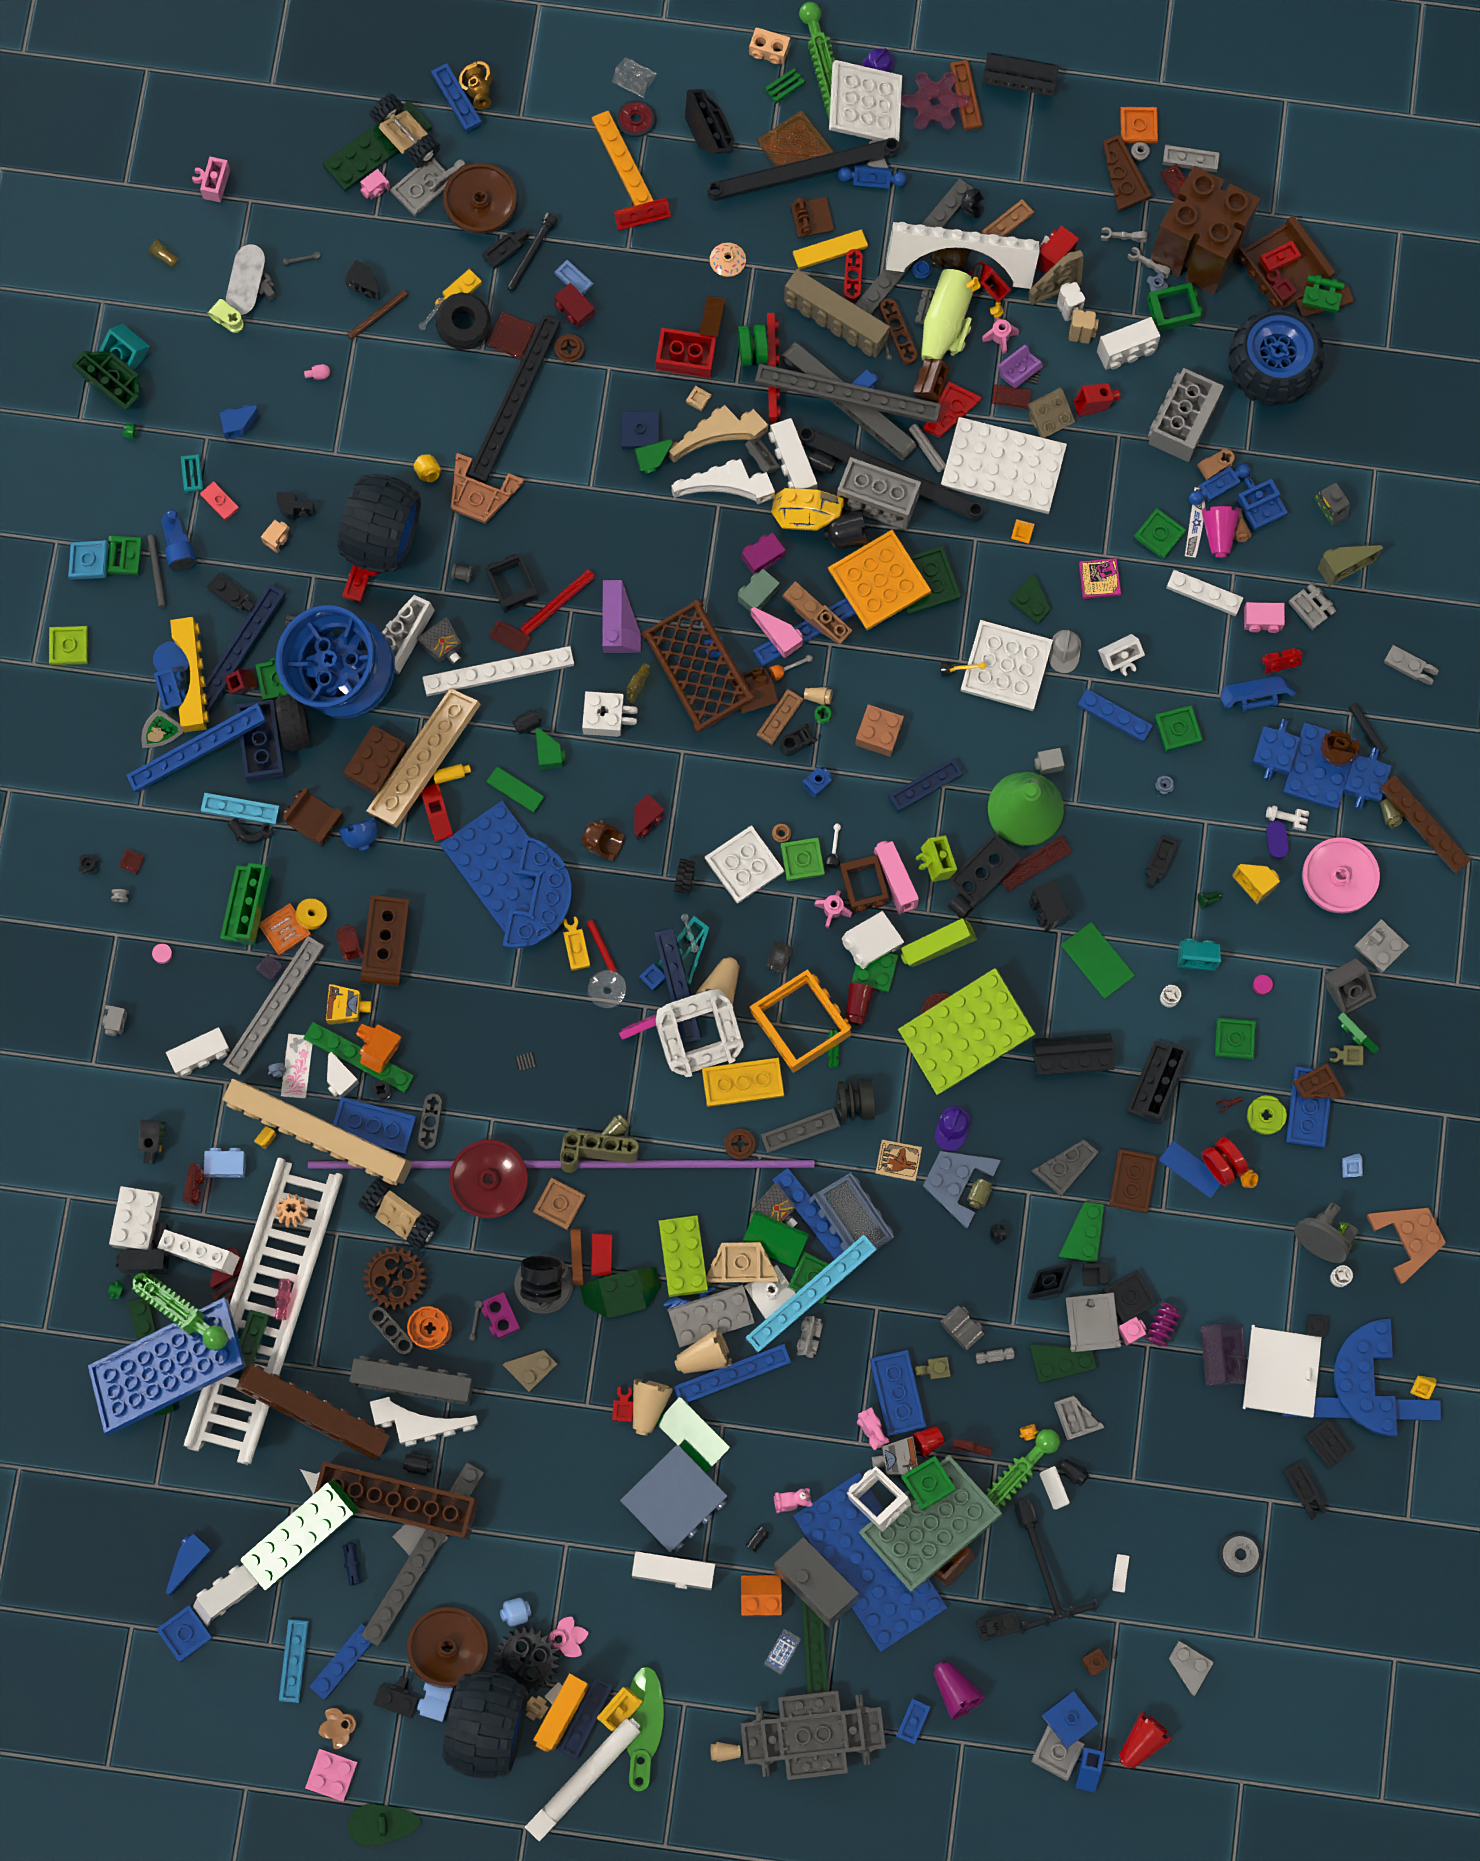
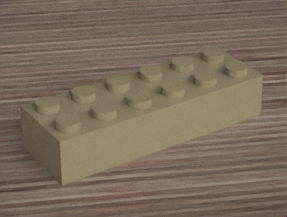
(836, 313)

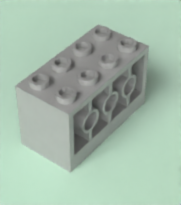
(1184, 414)
(879, 493)

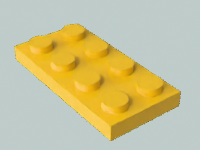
(742, 1082)

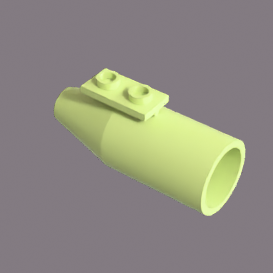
(945, 320)

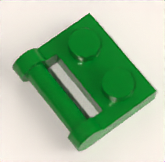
(129, 557)

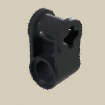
(800, 738)

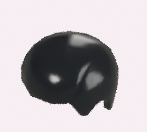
(971, 203)

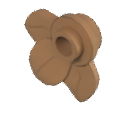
(334, 1727)

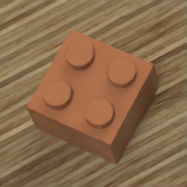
(879, 730)

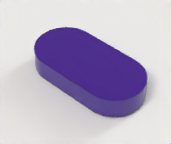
(1277, 839)

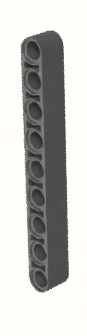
(868, 419)

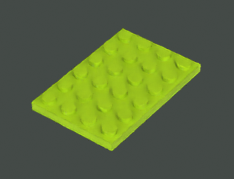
(966, 1031)

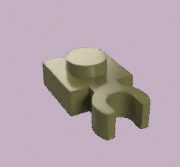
(1351, 1055)

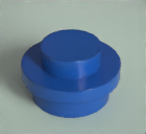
(921, 269)

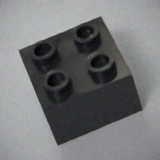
(1049, 906)

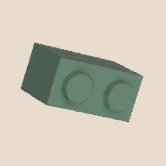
(758, 591)

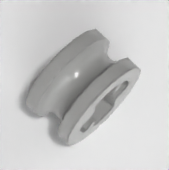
(119, 895)

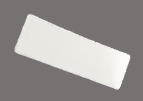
(1120, 1573)

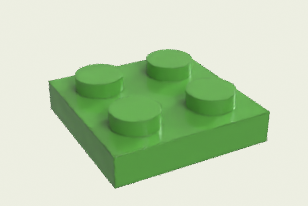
(802, 859)

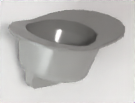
(1065, 651)

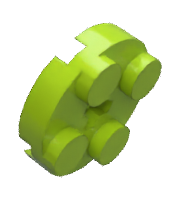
(1274, 1108)

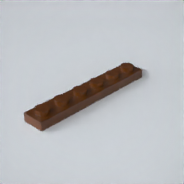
(1424, 824)

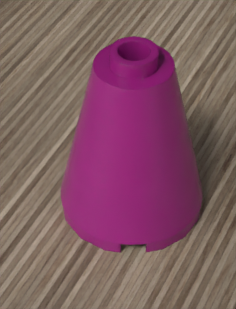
(956, 1690)

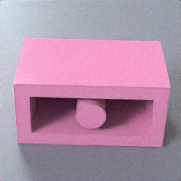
(1264, 617)

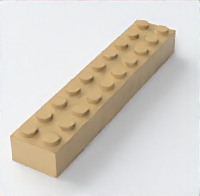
(315, 1130)

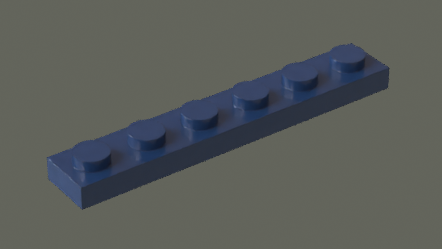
(676, 979)

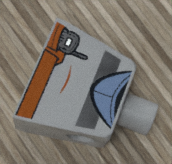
(897, 1457)

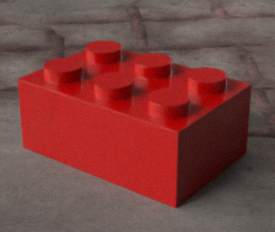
(685, 353)

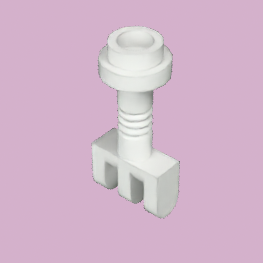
(1273, 813)

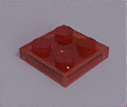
(194, 1179)

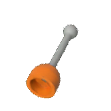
(777, 671)

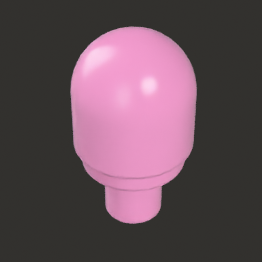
(318, 372)

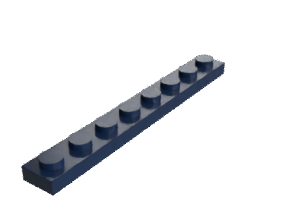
(242, 644)

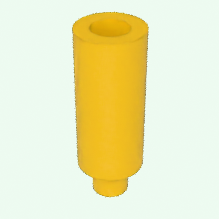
(450, 773)

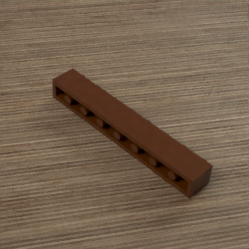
(312, 1411)

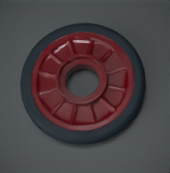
(640, 108)

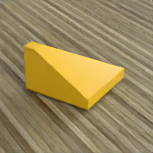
(1423, 1387)

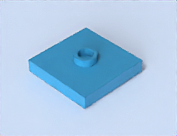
(88, 560)

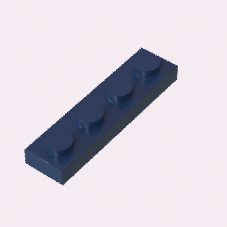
(925, 785)
(585, 1718)

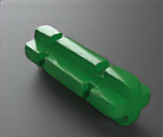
(833, 1053)

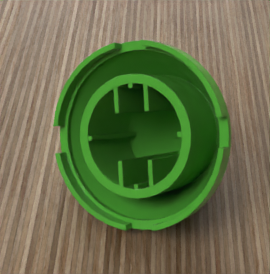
(1025, 809)

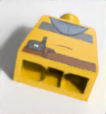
(345, 1005)

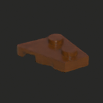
(1319, 1084)

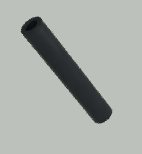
(1366, 728)

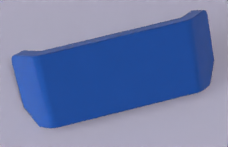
(1256, 689)

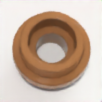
(781, 827)

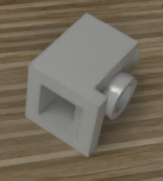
(114, 1020)

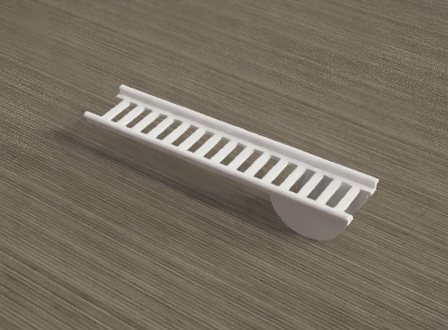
(211, 1396)

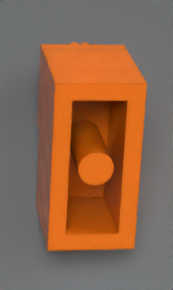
(379, 1048)

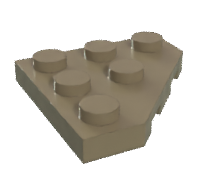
(1066, 270)

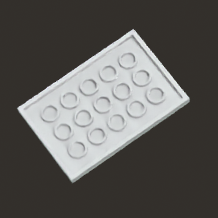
(1003, 465)

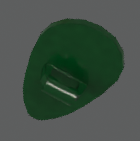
(381, 1824)

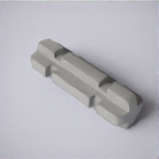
(996, 1355)

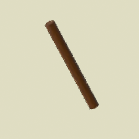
(376, 315)

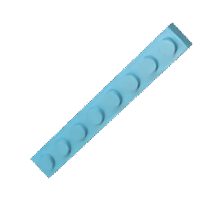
(811, 1293)

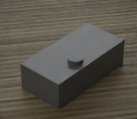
(816, 1582)

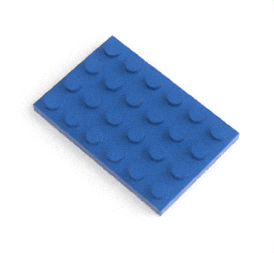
(489, 859)

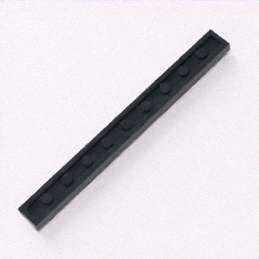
(514, 398)

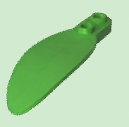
(650, 1717)

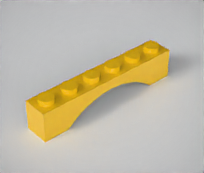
(192, 711)

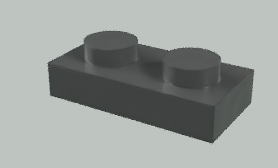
(762, 455)

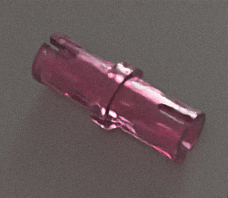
(282, 1299)

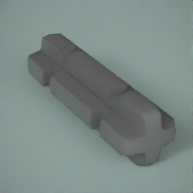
(923, 306)

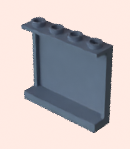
(674, 1499)

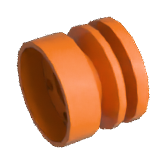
(424, 1318)

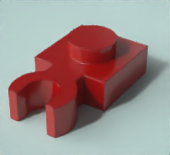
(623, 1409)

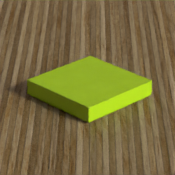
(68, 645)

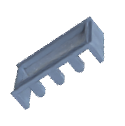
(852, 1213)

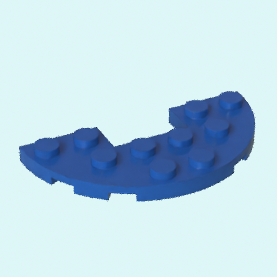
(549, 899)
(1356, 1382)

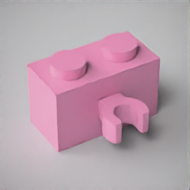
(213, 179)

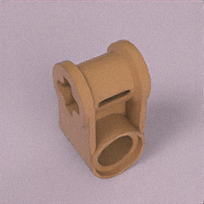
(1214, 465)

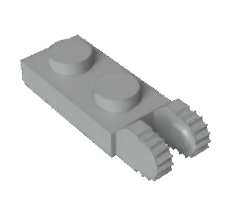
(1410, 665)

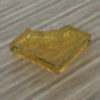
(637, 683)

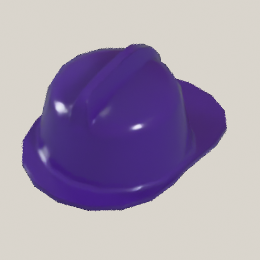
(880, 60)
(952, 1128)

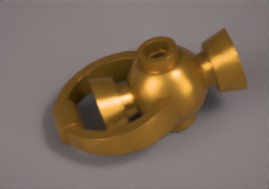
(477, 87)

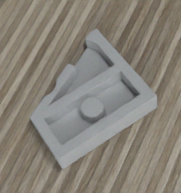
(1075, 1418)
(1190, 1665)

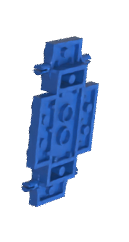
(1311, 775)

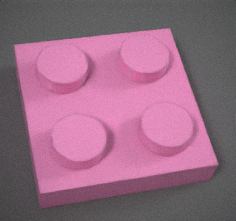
(331, 1775)

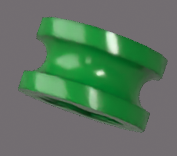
(817, 716)

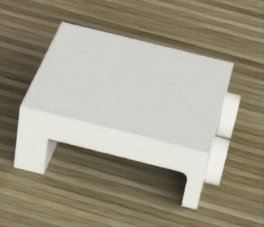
(872, 940)

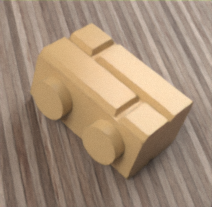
(1083, 326)

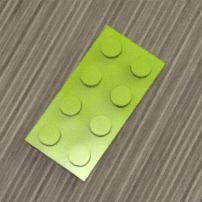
(683, 1256)

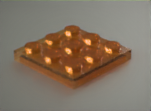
(793, 141)

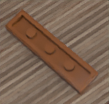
(964, 85)

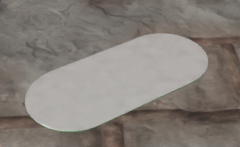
(245, 278)

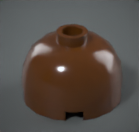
(1339, 748)

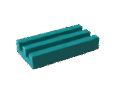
(193, 488)

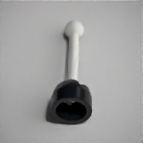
(832, 860)

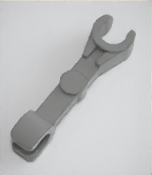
(436, 181)
(1140, 236)
(1149, 263)

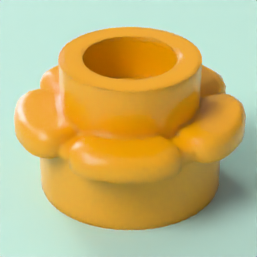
(1249, 1179)
(1028, 1432)

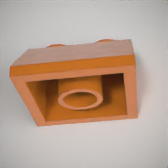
(761, 1595)

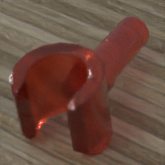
(1229, 1103)

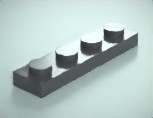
(800, 1130)

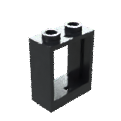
(518, 599)

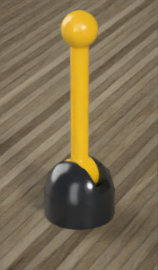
(948, 668)

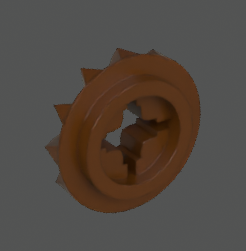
(575, 342)
(746, 1138)

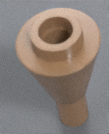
(1242, 531)

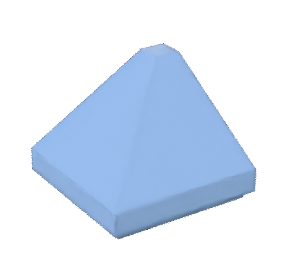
(1352, 1166)

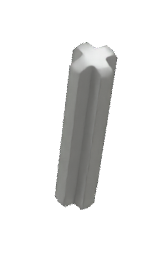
(927, 448)

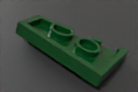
(1060, 1362)

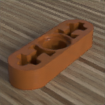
(576, 1249)

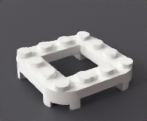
(706, 1056)

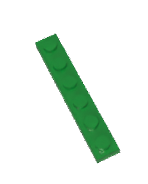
(350, 1054)

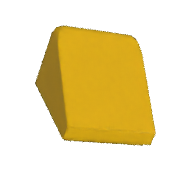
(265, 1137)

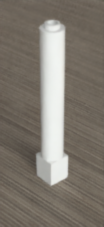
(583, 1778)

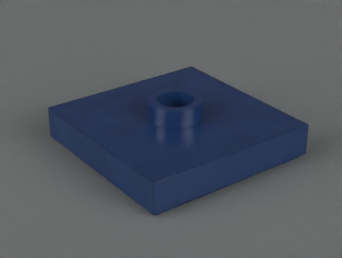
(639, 428)

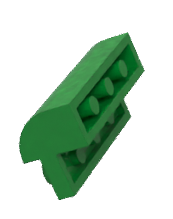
(246, 904)

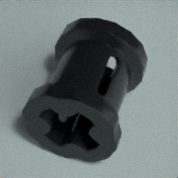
(381, 1085)

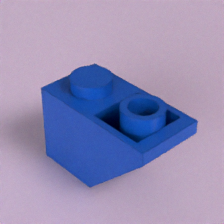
(238, 421)
(1089, 1769)

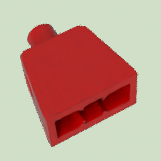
(1095, 399)

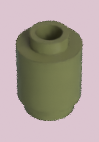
(979, 1193)

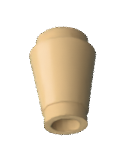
(819, 695)
(724, 1751)

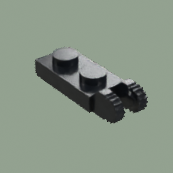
(1304, 1488)

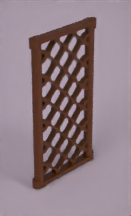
(728, 661)

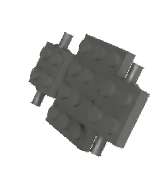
(812, 1735)

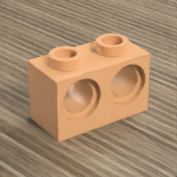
(771, 42)

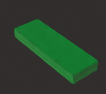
(515, 789)

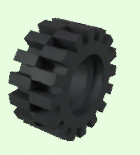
(684, 876)

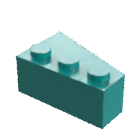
(690, 959)

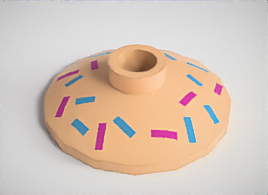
(724, 266)

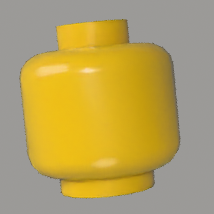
(427, 468)

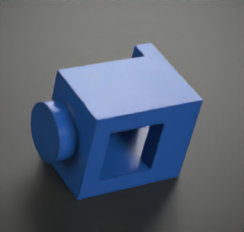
(867, 380)
(816, 788)

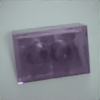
(1224, 1354)

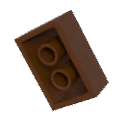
(375, 760)

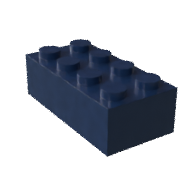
(262, 746)

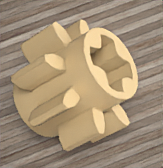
(536, 1708)

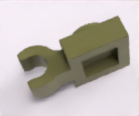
(936, 1368)

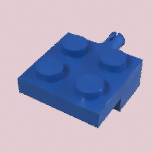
(1261, 503)

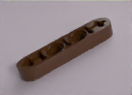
(900, 331)

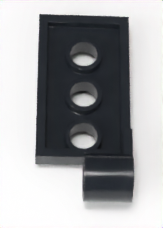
(966, 902)

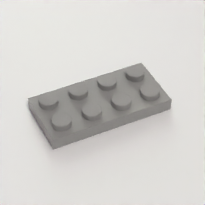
(719, 1311)

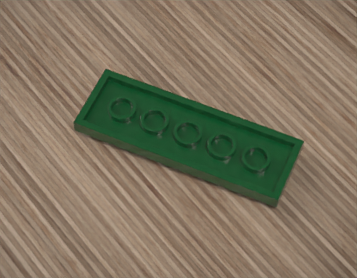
(367, 153)

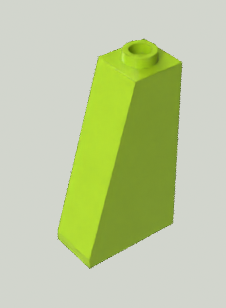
(938, 943)

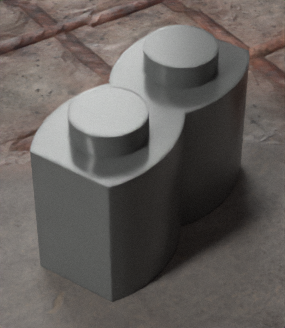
(962, 1327)

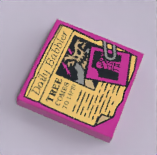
(1099, 578)

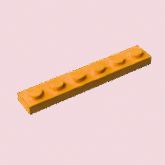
(621, 158)

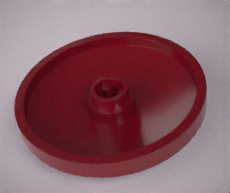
(488, 1179)

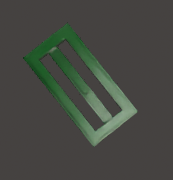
(776, 83)

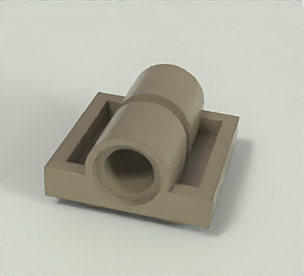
(1050, 413)

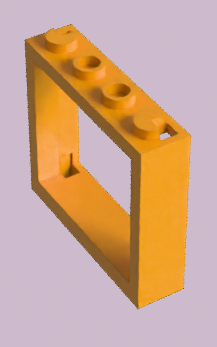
(823, 996)
(561, 1713)

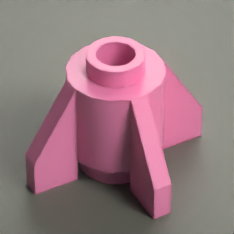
(1001, 333)
(833, 912)

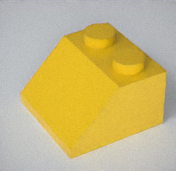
(1256, 880)

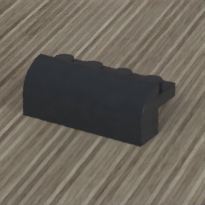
(1020, 74)
(1073, 1054)
(1158, 1082)

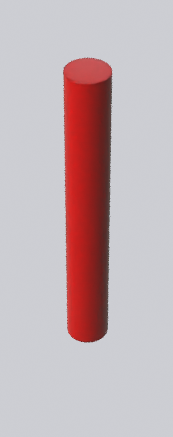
(601, 945)

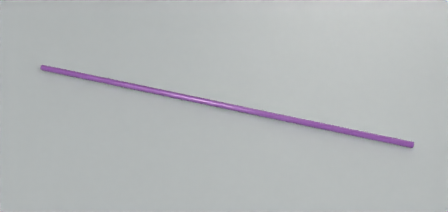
(607, 1164)

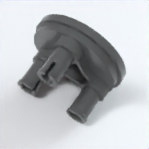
(1323, 1239)
(548, 1307)

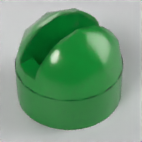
(130, 431)

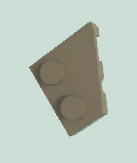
(531, 1369)

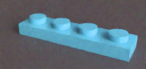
(240, 809)

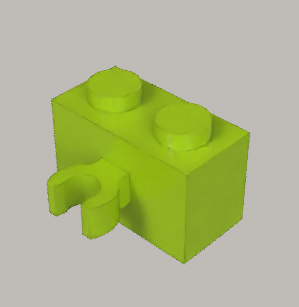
(937, 858)

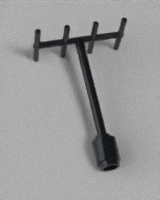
(1027, 1519)

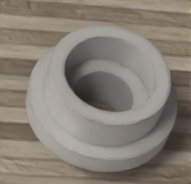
(1140, 155)

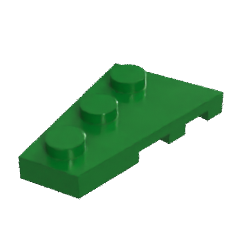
(1084, 1236)

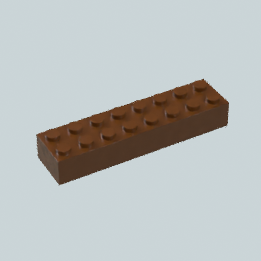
(403, 1501)

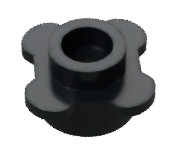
(83, 864)
(997, 1233)

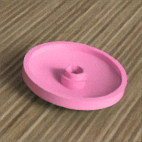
(1340, 875)

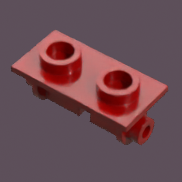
(1290, 659)

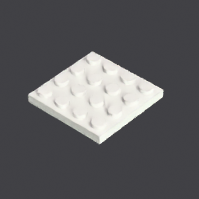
(865, 102)
(1013, 665)

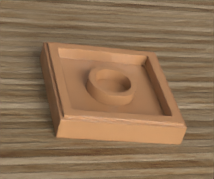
(559, 1204)

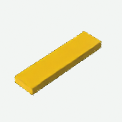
(829, 249)

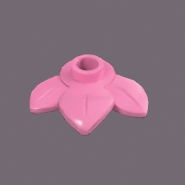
(570, 1637)

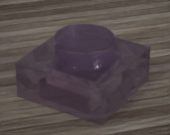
(269, 968)

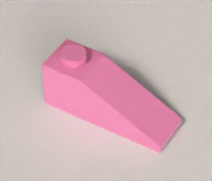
(780, 633)

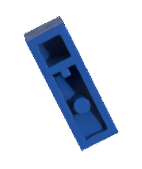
(189, 1558)

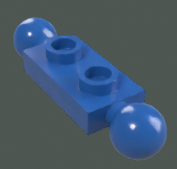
(872, 176)
(1219, 484)

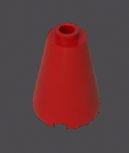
(1143, 1741)

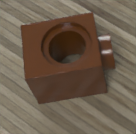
(1095, 1662)

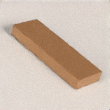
(1010, 220)
(779, 717)

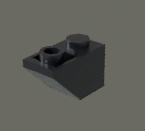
(361, 279)

